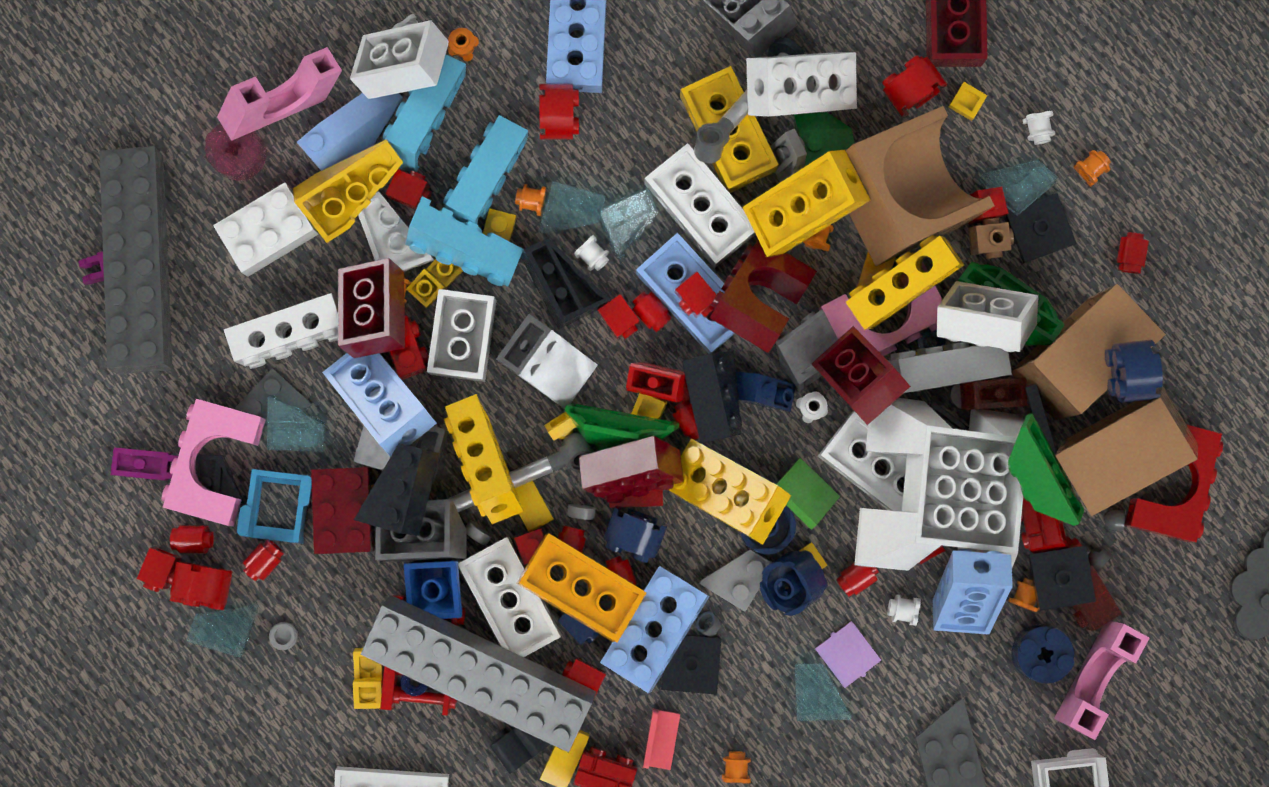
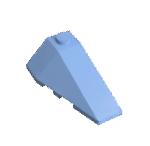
(349, 129)

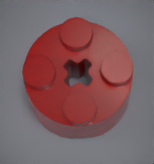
(914, 85)
(557, 111)
(200, 585)

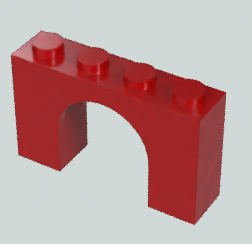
(1183, 519)

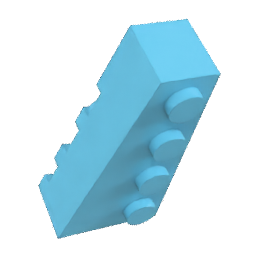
(422, 113)
(485, 172)
(462, 244)

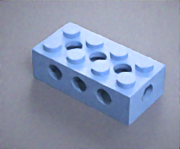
(589, 47)
(654, 275)
(402, 420)
(970, 597)
(674, 625)

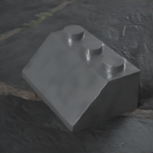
(440, 537)

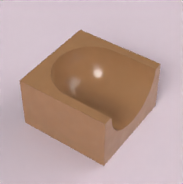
(908, 188)
(1074, 368)
(1127, 451)

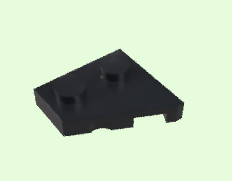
(216, 475)

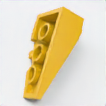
(343, 190)

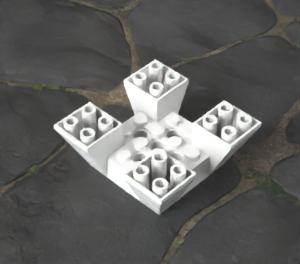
(971, 486)

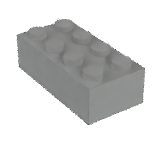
(952, 366)

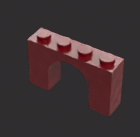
(743, 312)

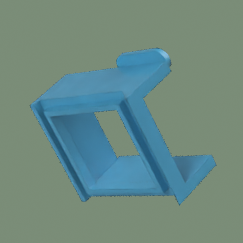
(248, 513)

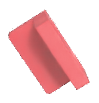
(661, 739)

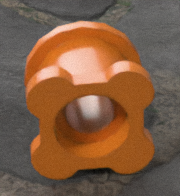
(466, 50)
(1093, 166)
(531, 199)
(819, 240)
(1025, 595)
(736, 768)

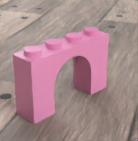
(252, 108)
(920, 315)
(185, 490)
(1110, 650)

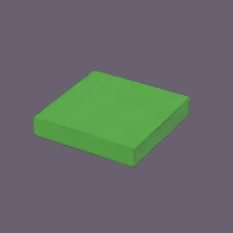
(809, 493)

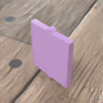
(848, 654)

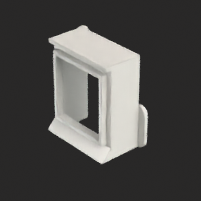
(1074, 759)

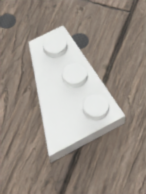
(388, 235)

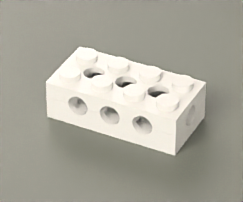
(772, 91)
(705, 188)
(245, 337)
(861, 470)
(490, 599)

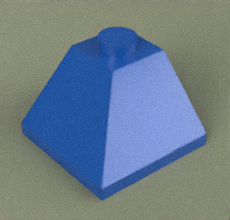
(434, 587)

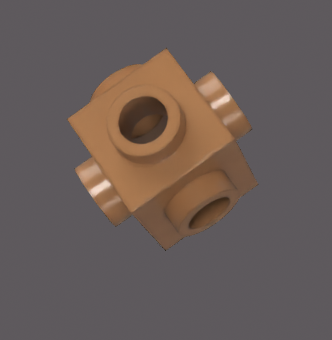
(991, 238)

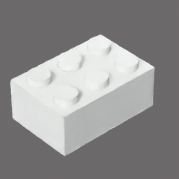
(399, 60)
(265, 230)
(987, 316)
(461, 335)

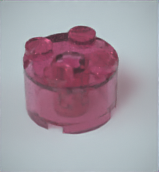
(246, 164)

